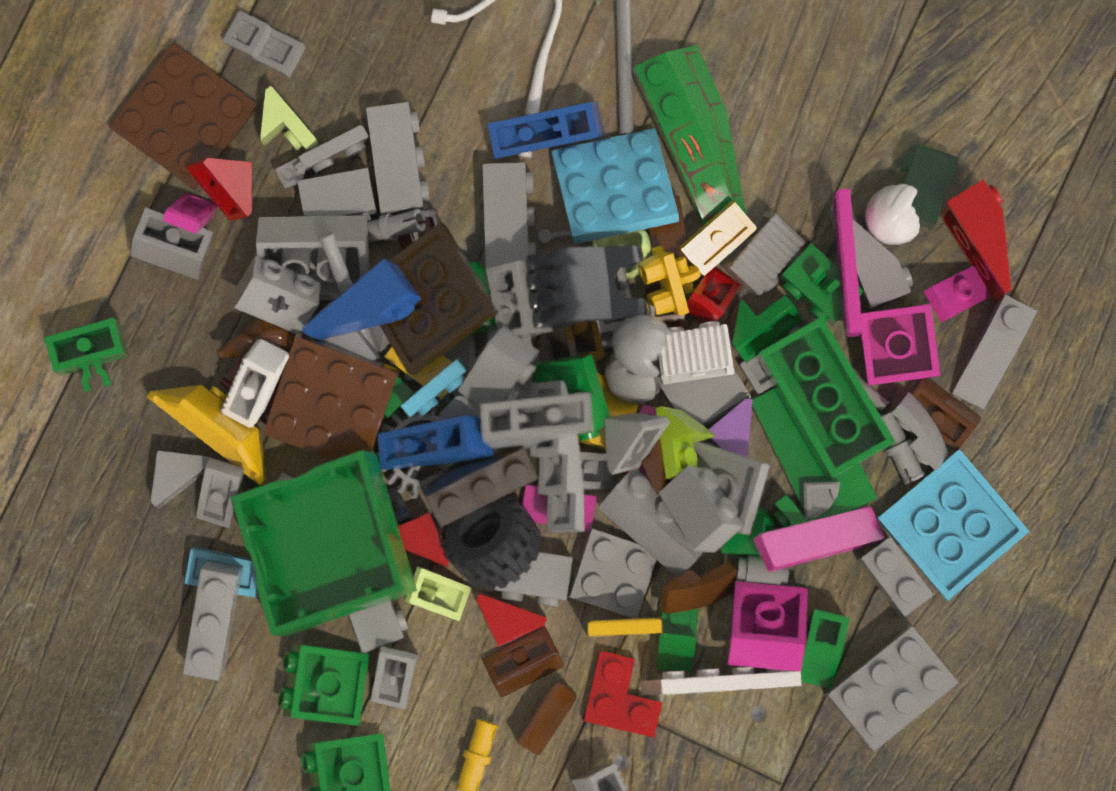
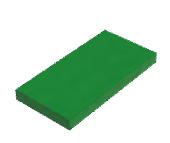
(800, 462)

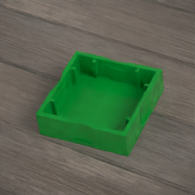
(324, 544)

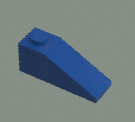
(546, 129)
(372, 301)
(433, 443)

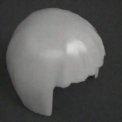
(639, 342)
(629, 386)

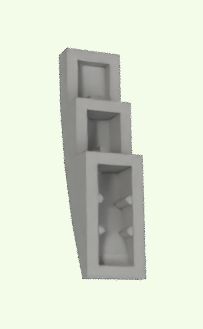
(560, 472)

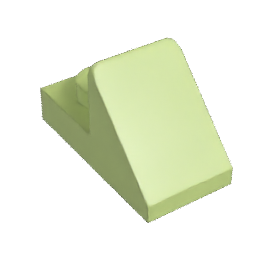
(279, 116)

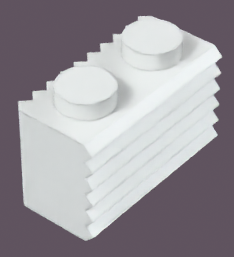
(696, 353)
(255, 383)

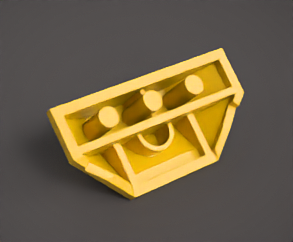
(202, 415)

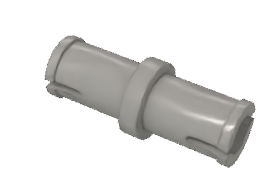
(391, 226)
(901, 452)

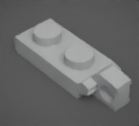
(321, 156)

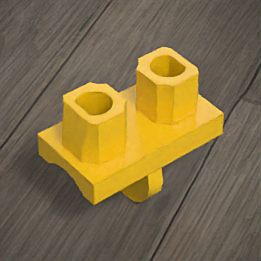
(672, 279)

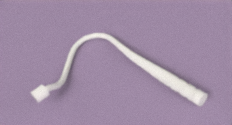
(534, 98)

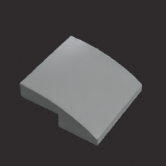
(705, 398)

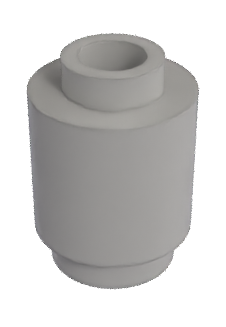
(754, 571)

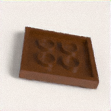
(183, 114)
(330, 399)

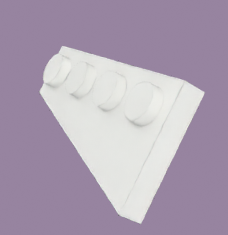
(711, 681)

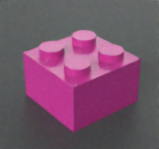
(899, 344)
(768, 626)

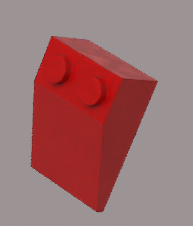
(979, 230)

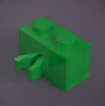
(817, 283)
(87, 348)

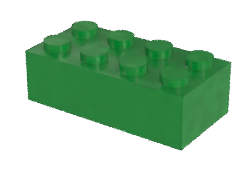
(825, 398)

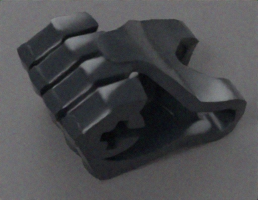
(580, 285)

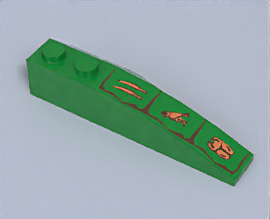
(692, 128)

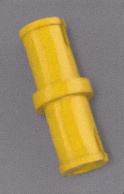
(476, 755)

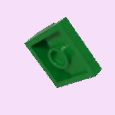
(580, 377)
(323, 684)
(347, 764)

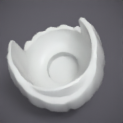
(891, 215)

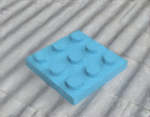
(615, 186)
(953, 525)

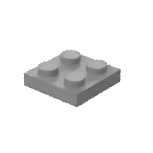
(612, 574)

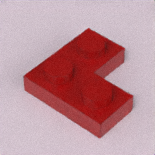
(610, 703)

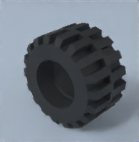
(492, 543)

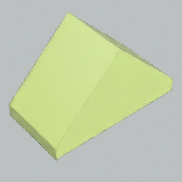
(439, 594)

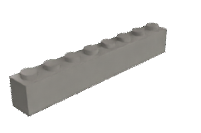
(507, 227)

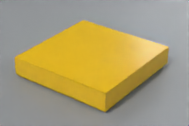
(624, 627)

